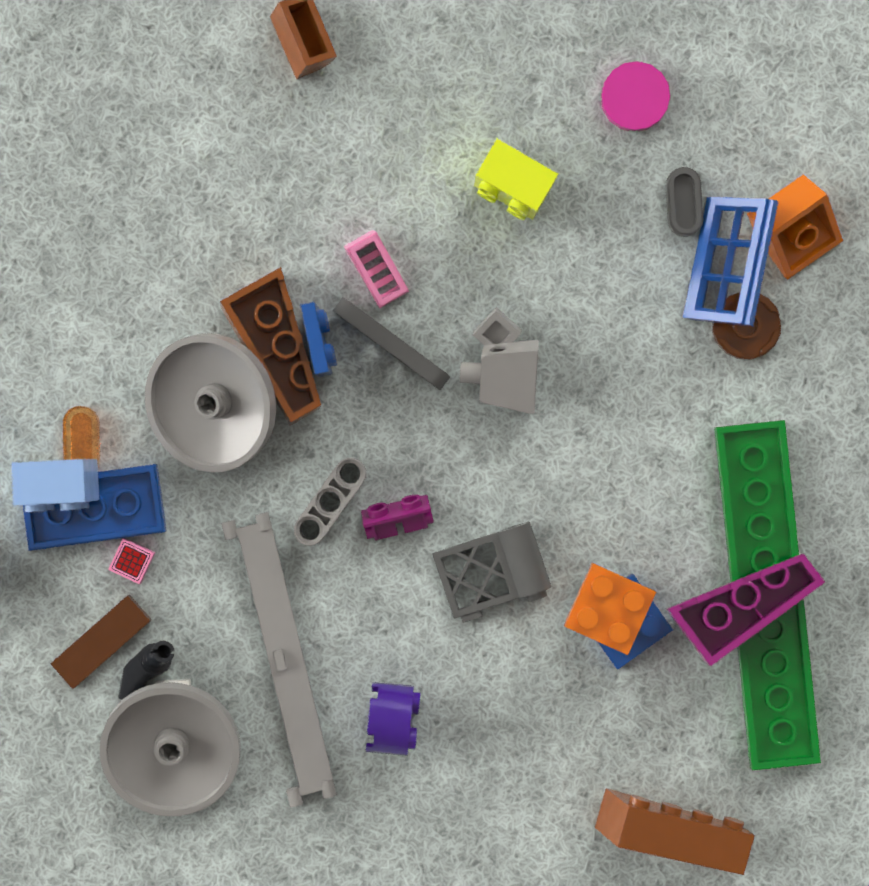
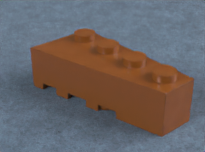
(268, 328)

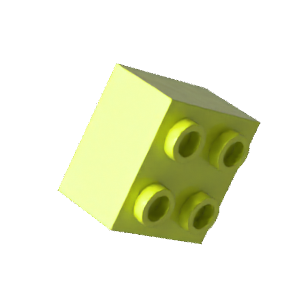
(514, 180)

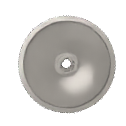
(210, 402)
(162, 775)

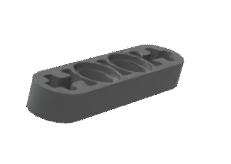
(391, 343)

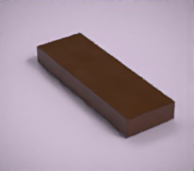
(101, 641)

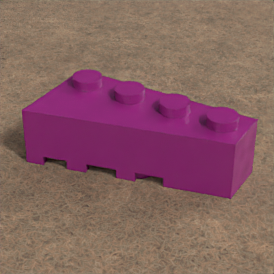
(738, 610)

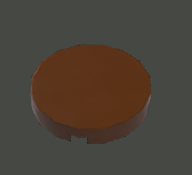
(737, 339)

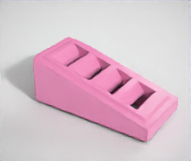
(362, 242)

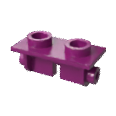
(382, 518)

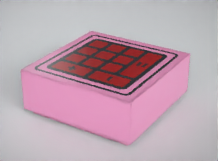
(131, 561)

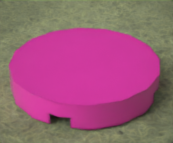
(635, 96)

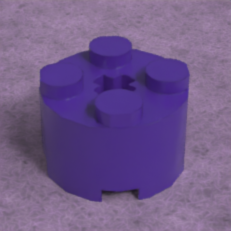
(391, 719)

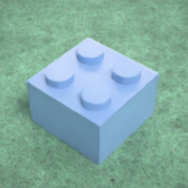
(53, 482)

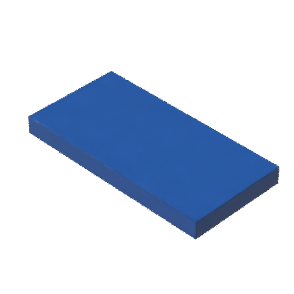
(126, 507)

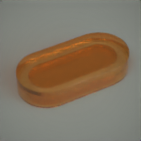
(81, 434)

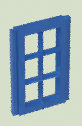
(755, 264)

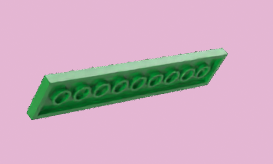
(758, 535)

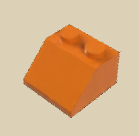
(802, 226)

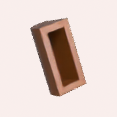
(302, 36)

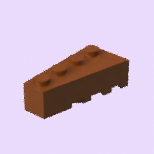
(674, 833)

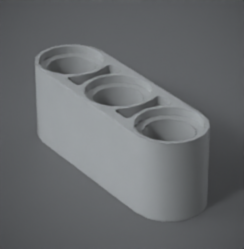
(315, 509)

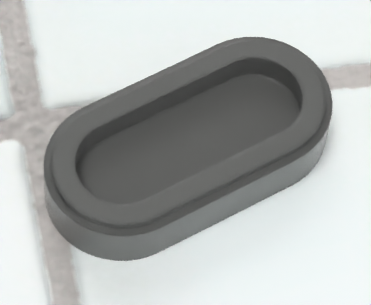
(684, 201)

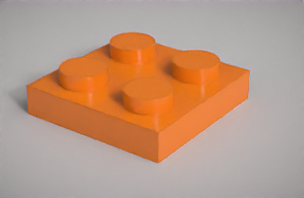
(609, 608)

